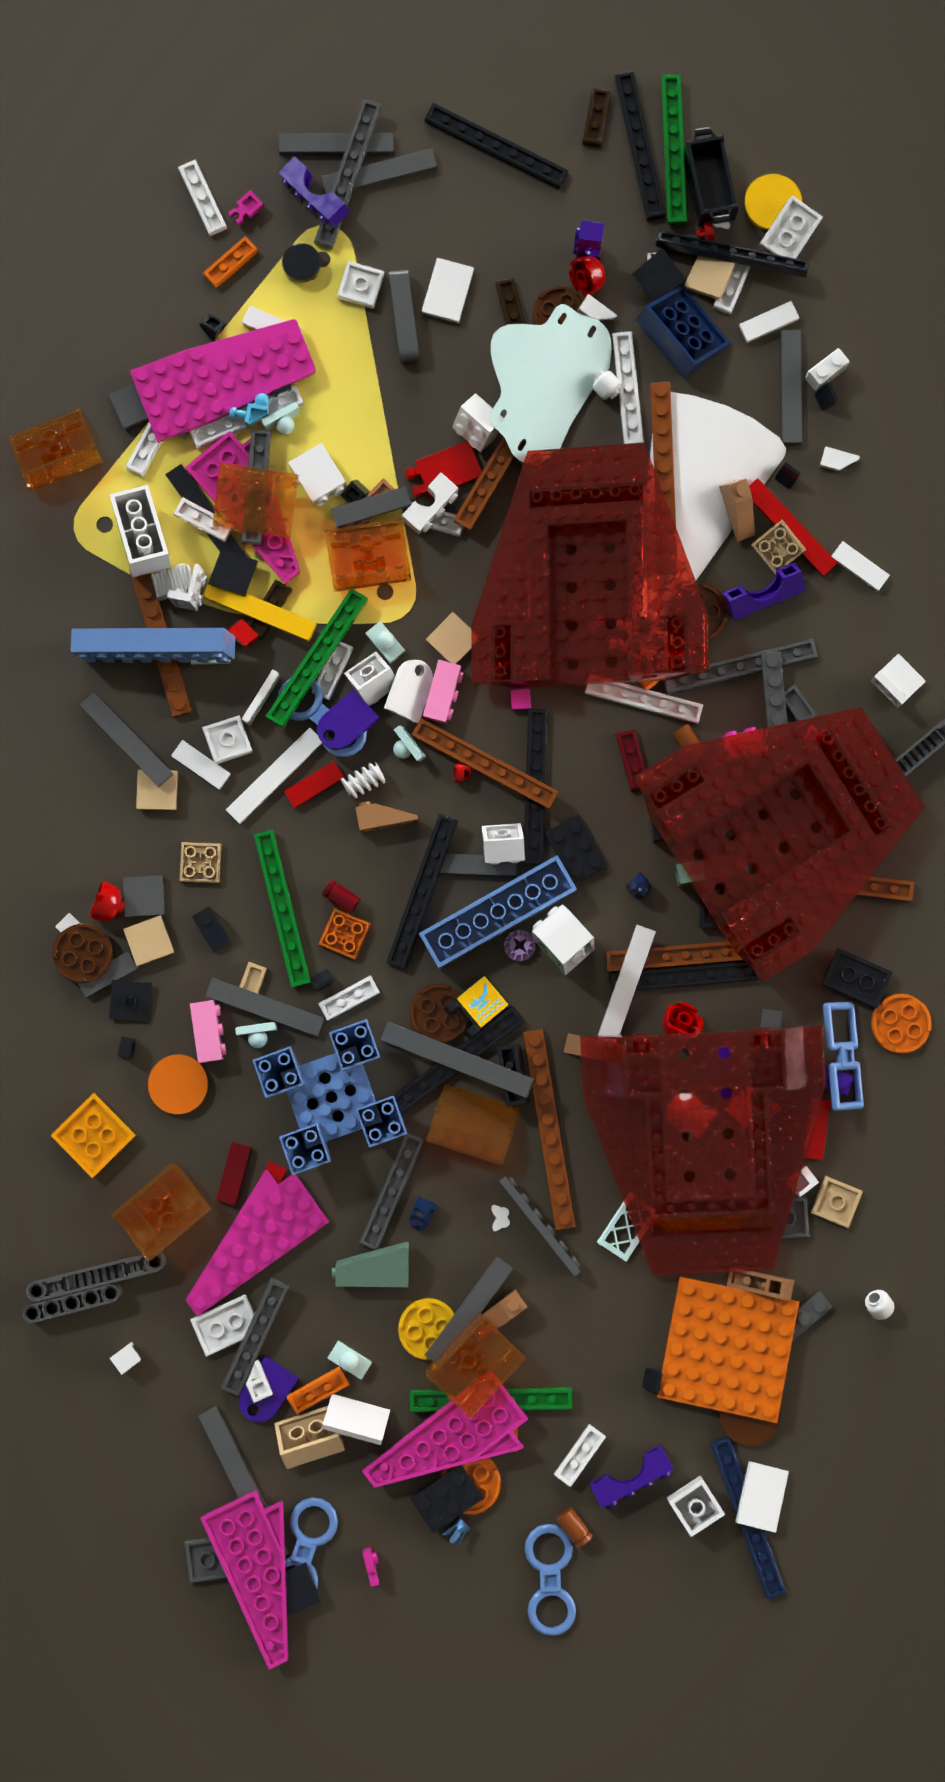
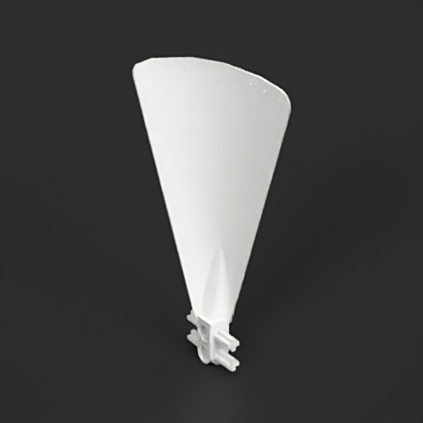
(709, 450)

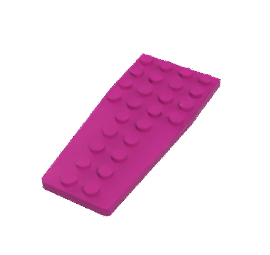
(212, 378)

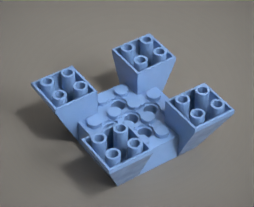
(282, 1074)

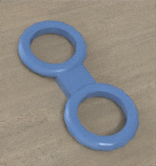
(316, 712)
(306, 1545)
(550, 1580)

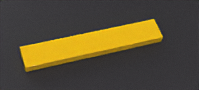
(263, 612)

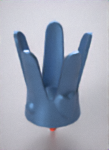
(461, 1528)

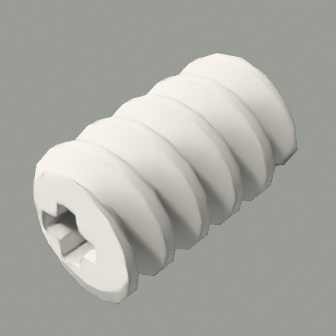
(363, 780)

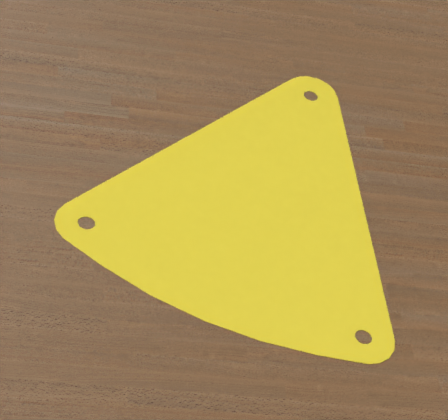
(338, 410)

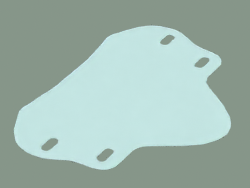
(546, 377)

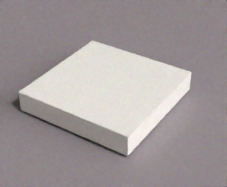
(360, 285)
(227, 739)

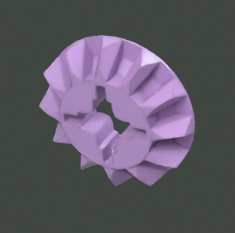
(519, 955)

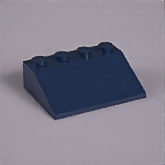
(682, 331)

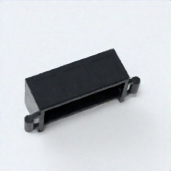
(710, 178)

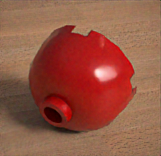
(587, 274)
(107, 902)
(681, 1019)

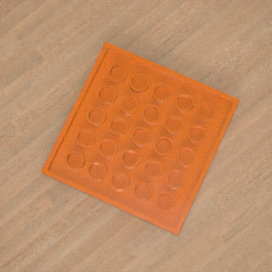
(728, 1349)

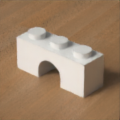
(420, 517)

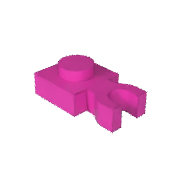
(247, 206)
(371, 1560)

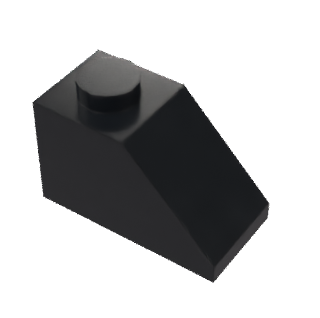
(211, 929)

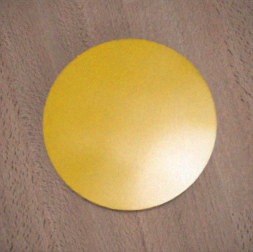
(767, 198)
(422, 1324)

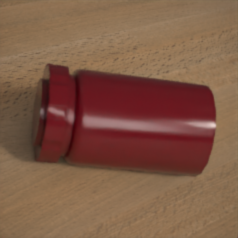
(341, 896)

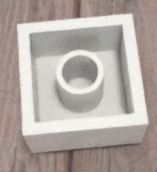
(474, 423)
(695, 1506)

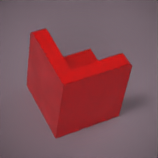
(244, 633)

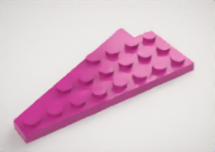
(274, 550)
(264, 1230)
(451, 1440)
(253, 1558)

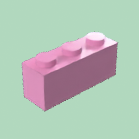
(443, 692)
(208, 1031)

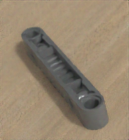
(922, 749)
(94, 1276)

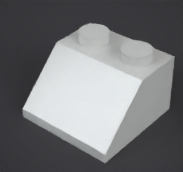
(371, 678)
(503, 843)

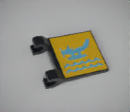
(479, 1004)

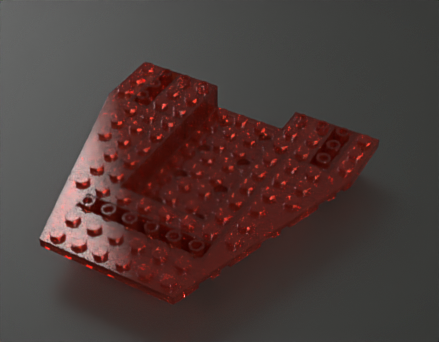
(524, 610)
(794, 898)
(639, 1117)

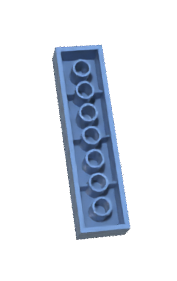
(153, 644)
(498, 912)

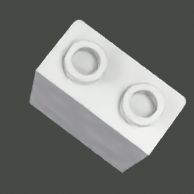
(318, 475)

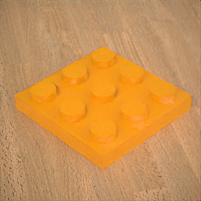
(93, 1135)

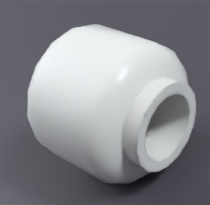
(606, 385)
(879, 1304)

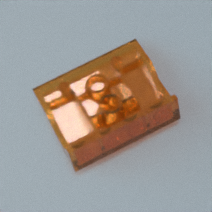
(54, 449)
(255, 499)
(367, 555)
(473, 1124)
(161, 1211)
(474, 1365)

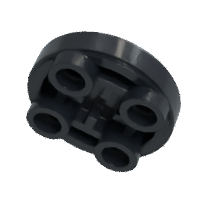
(301, 262)

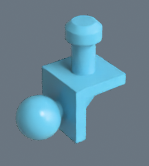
(254, 411)

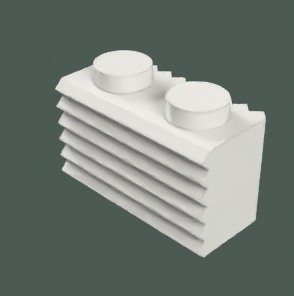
(827, 369)
(171, 579)

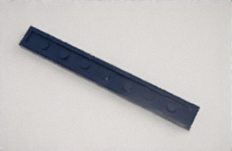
(754, 1537)

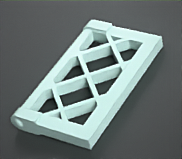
(633, 1242)

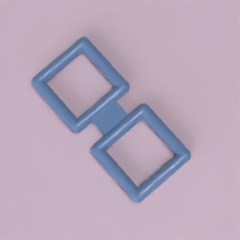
(844, 1056)

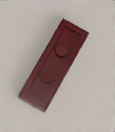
(630, 756)
(233, 1173)

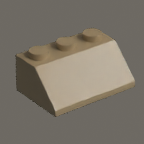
(304, 1440)

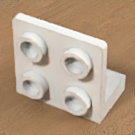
(194, 597)
(897, 680)

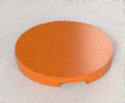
(901, 1023)
(178, 1084)
(487, 1479)

